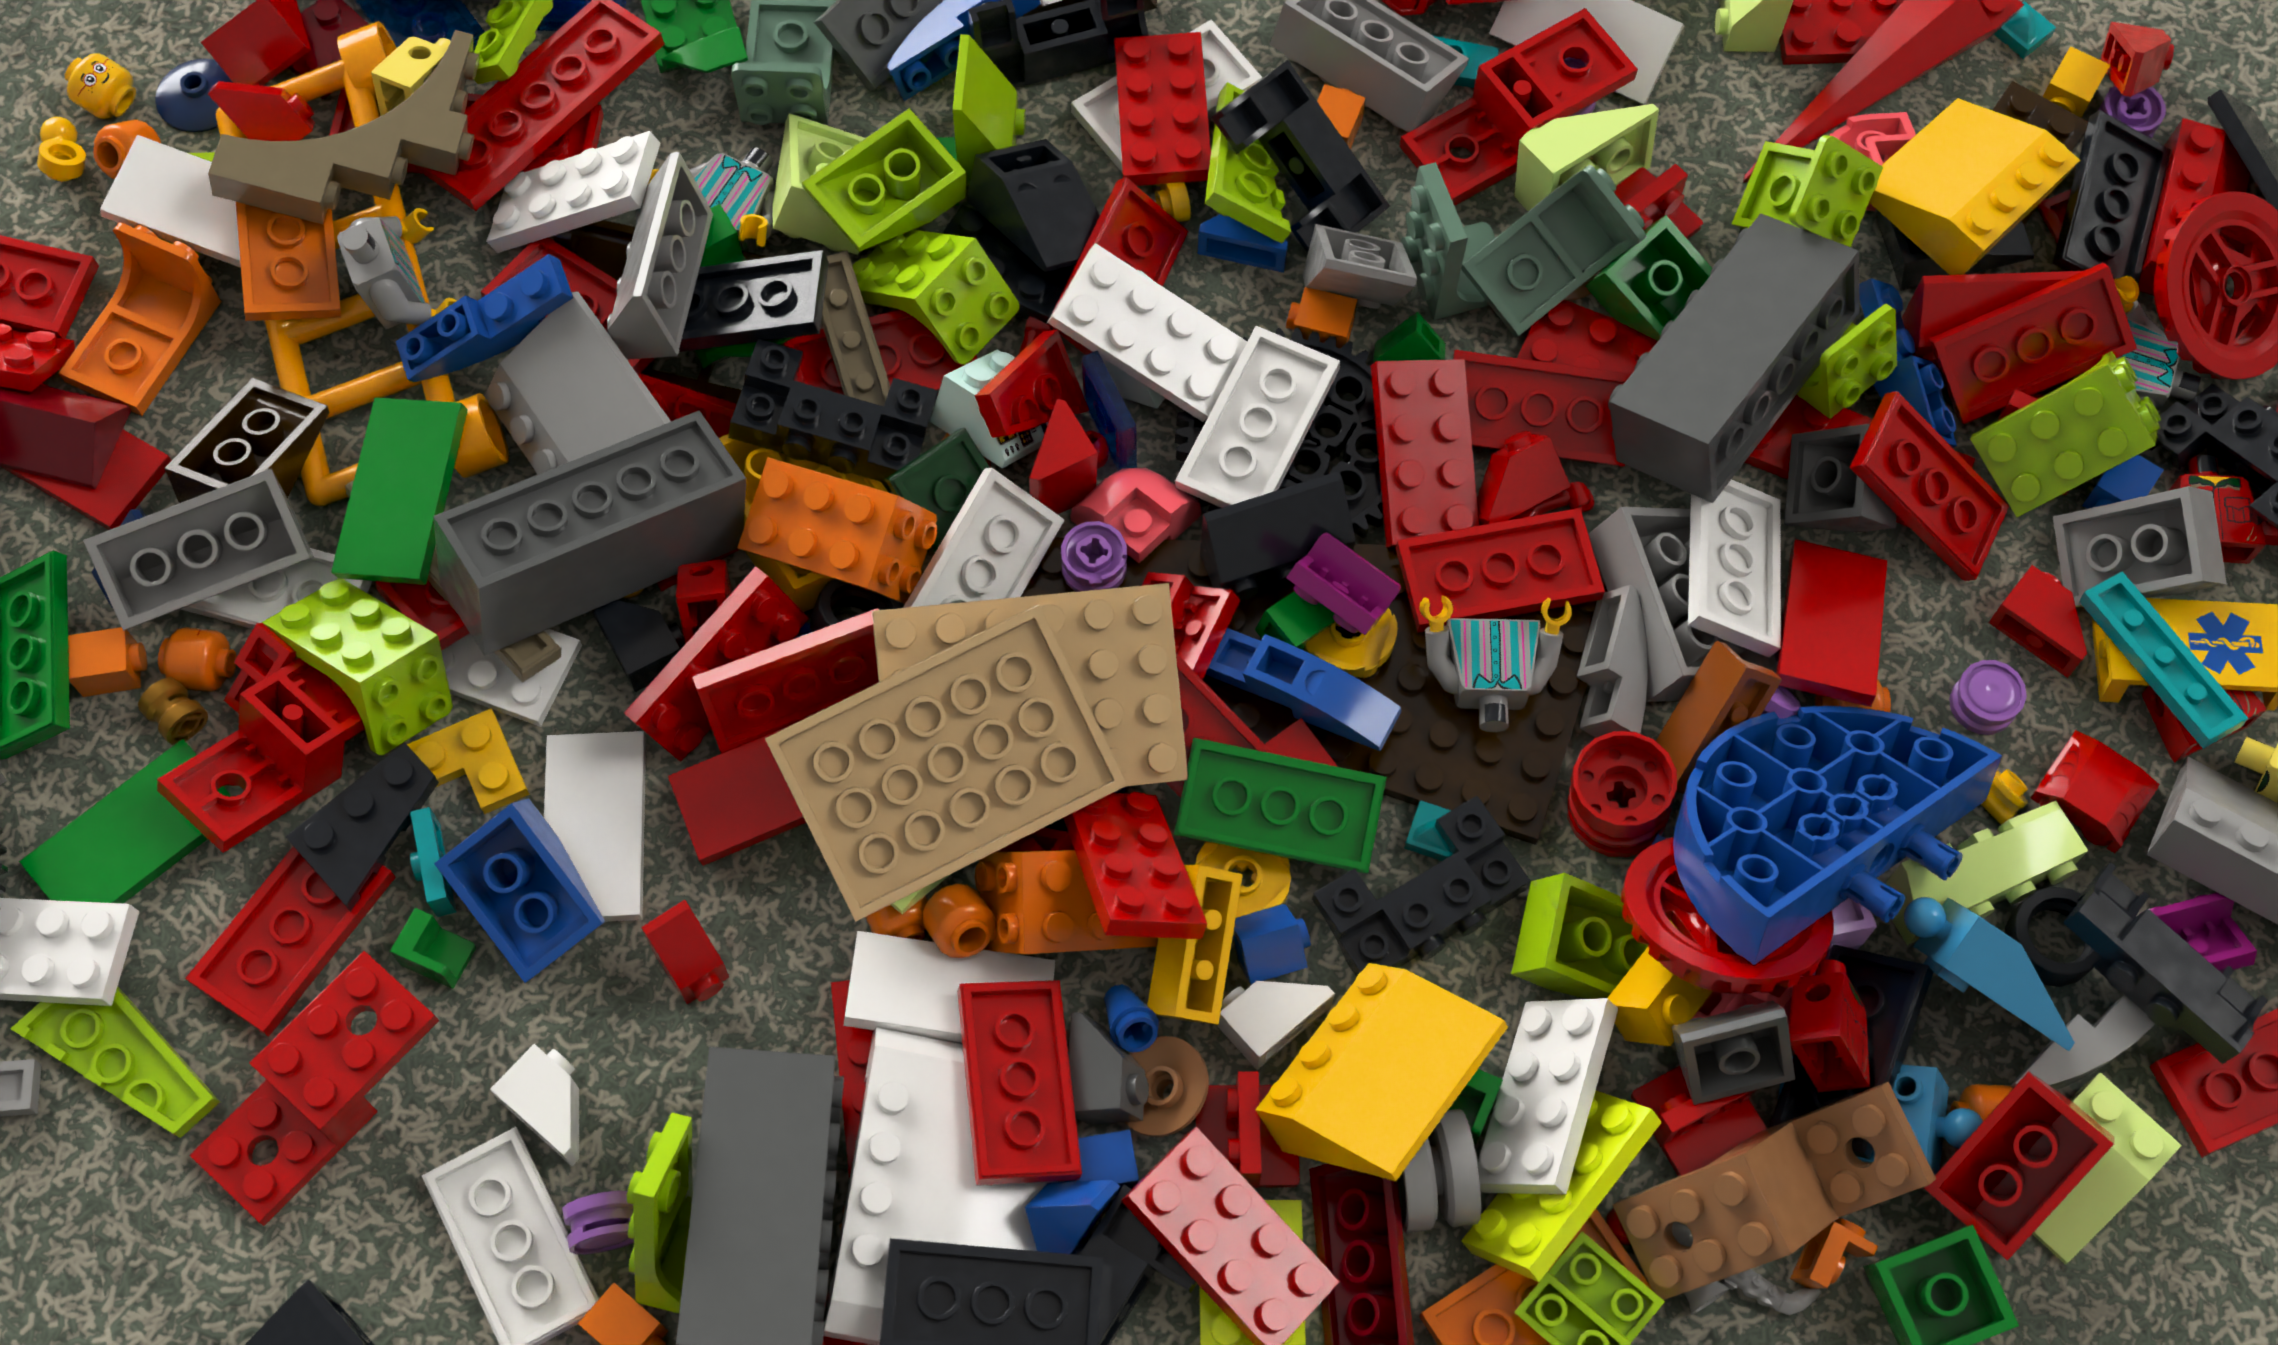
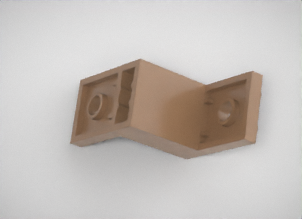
(1773, 1192)

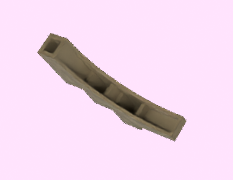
(308, 174)

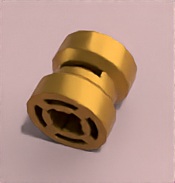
(173, 710)

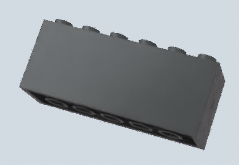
(1735, 356)
(589, 531)
(762, 1200)

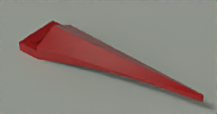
(1902, 50)

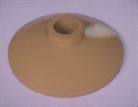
(1165, 1063)

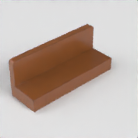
(1718, 698)

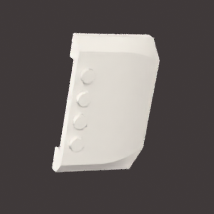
(914, 1178)

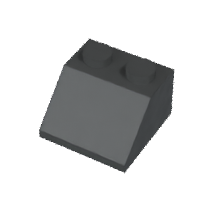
(1824, 488)
(1734, 1051)

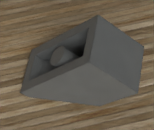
(1104, 1077)

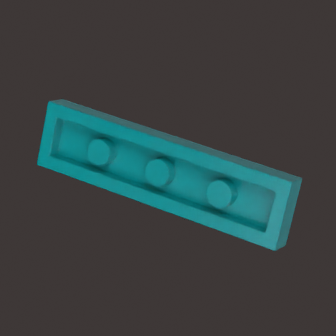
(2163, 660)

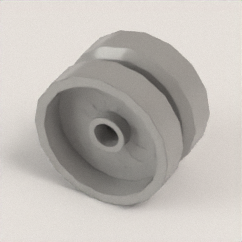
(1442, 1176)

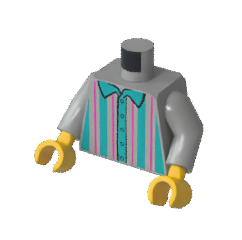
(743, 192)
(383, 269)
(2155, 356)
(1492, 661)

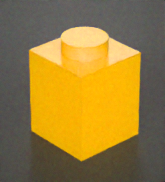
(2076, 81)

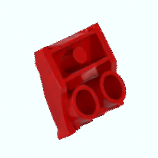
(2096, 790)

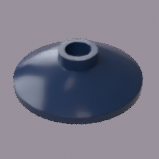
(187, 107)

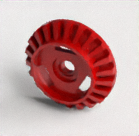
(2193, 293)
(1694, 951)

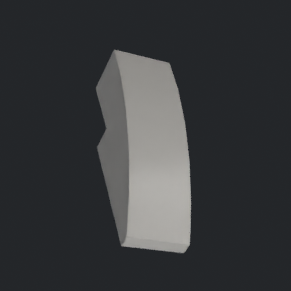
(1615, 665)
(2093, 1047)

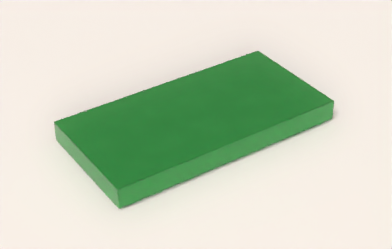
(398, 490)
(34, 654)
(1280, 806)
(118, 841)

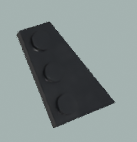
(360, 824)

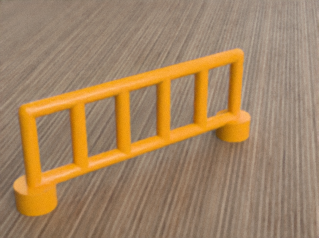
(482, 437)

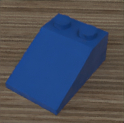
(522, 888)

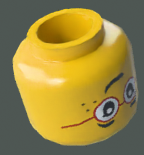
(100, 86)

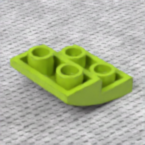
(1589, 1299)

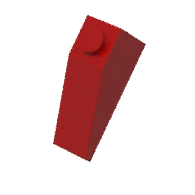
(2136, 56)

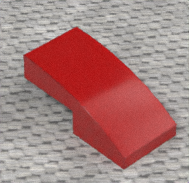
(258, 659)

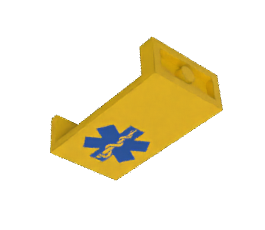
(2229, 639)

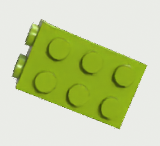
(1811, 188)
(943, 285)
(1853, 363)
(2069, 435)
(375, 655)
(662, 1216)

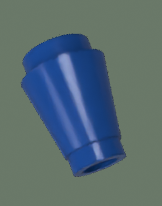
(1130, 1020)

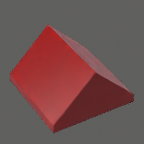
(259, 41)
(1065, 462)

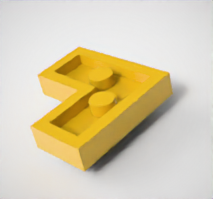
(476, 750)

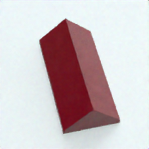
(59, 433)
(1365, 1250)

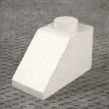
(1271, 1016)
(544, 1099)

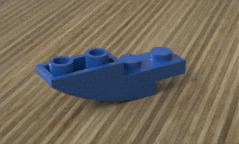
(933, 45)
(484, 328)
(1913, 376)
(1307, 685)

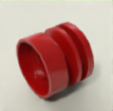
(1626, 769)

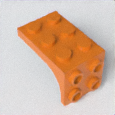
(146, 324)
(839, 529)
(1043, 905)

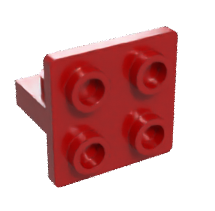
(1659, 197)
(1696, 1133)
(1241, 1135)

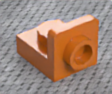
(1823, 1257)

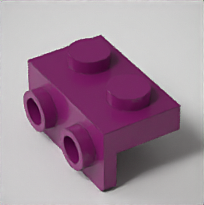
(1343, 584)
(2210, 930)

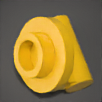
(2005, 796)

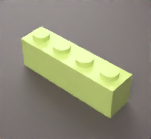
(1998, 866)

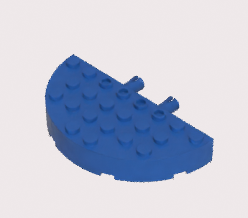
(1813, 811)

